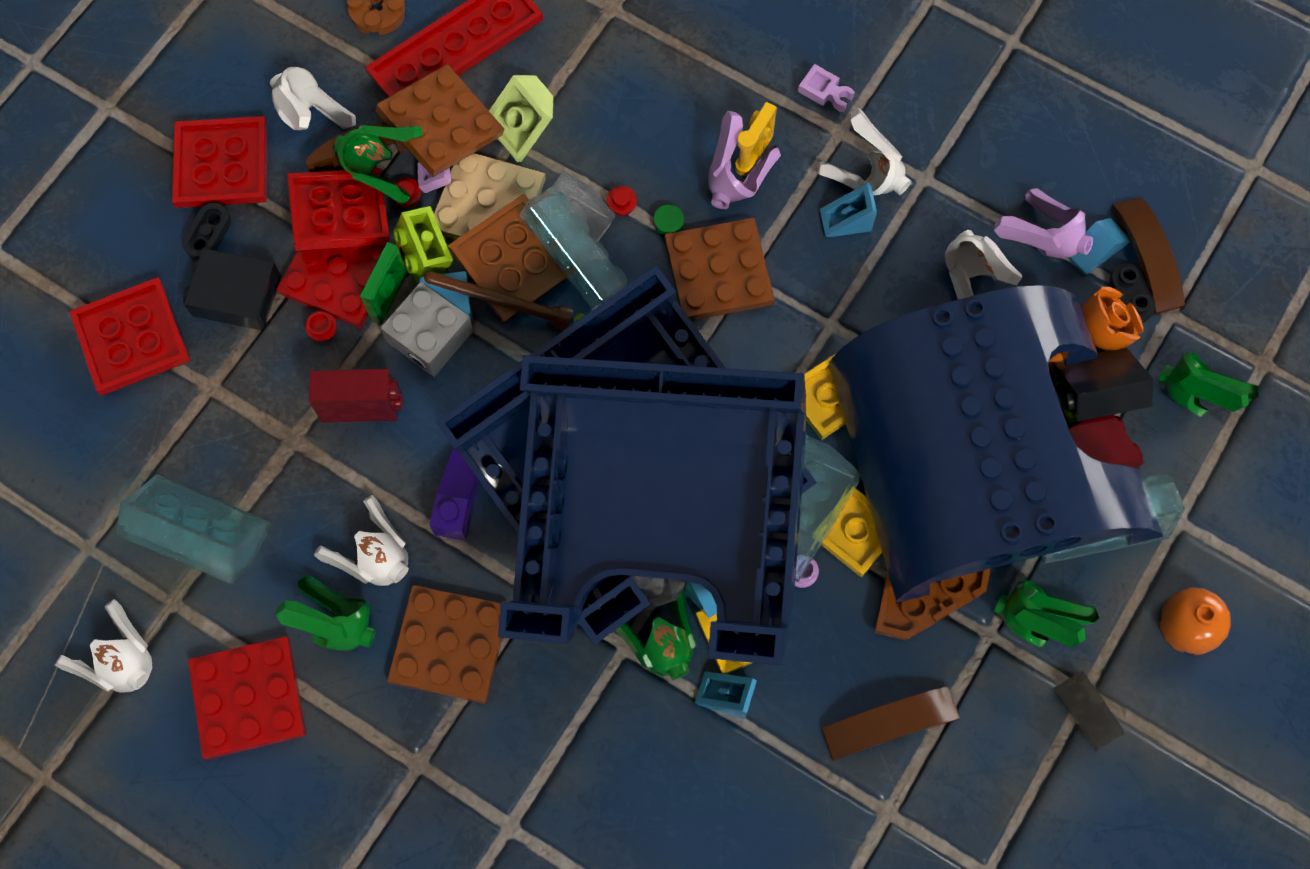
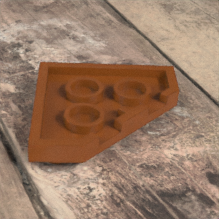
(913, 616)

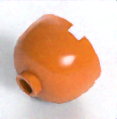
(1111, 321)
(1195, 621)

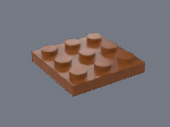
(450, 119)
(507, 257)
(719, 269)
(447, 645)

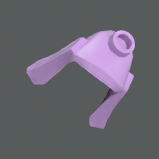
(721, 181)
(1051, 242)

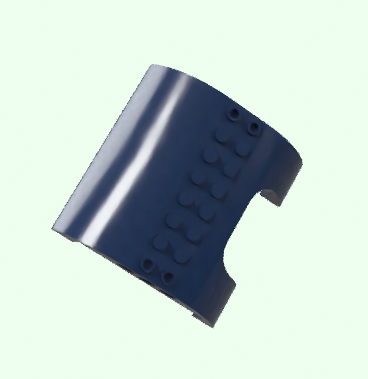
(492, 425)
(970, 440)
(663, 481)

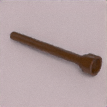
(557, 316)

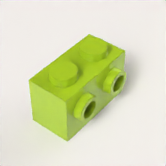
(422, 243)

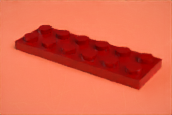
(456, 39)

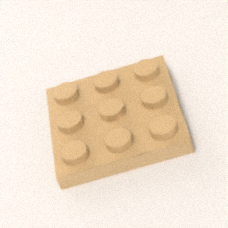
(481, 189)

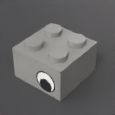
(427, 329)

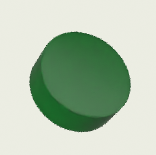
(668, 219)

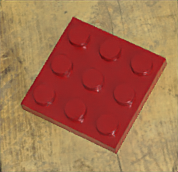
(220, 162)
(336, 211)
(332, 280)
(129, 336)
(246, 698)

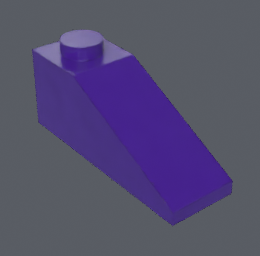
(454, 499)

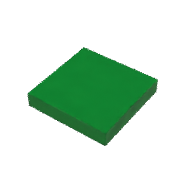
(384, 283)

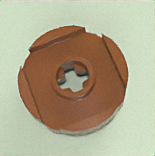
(380, 21)

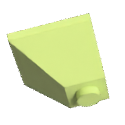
(523, 112)

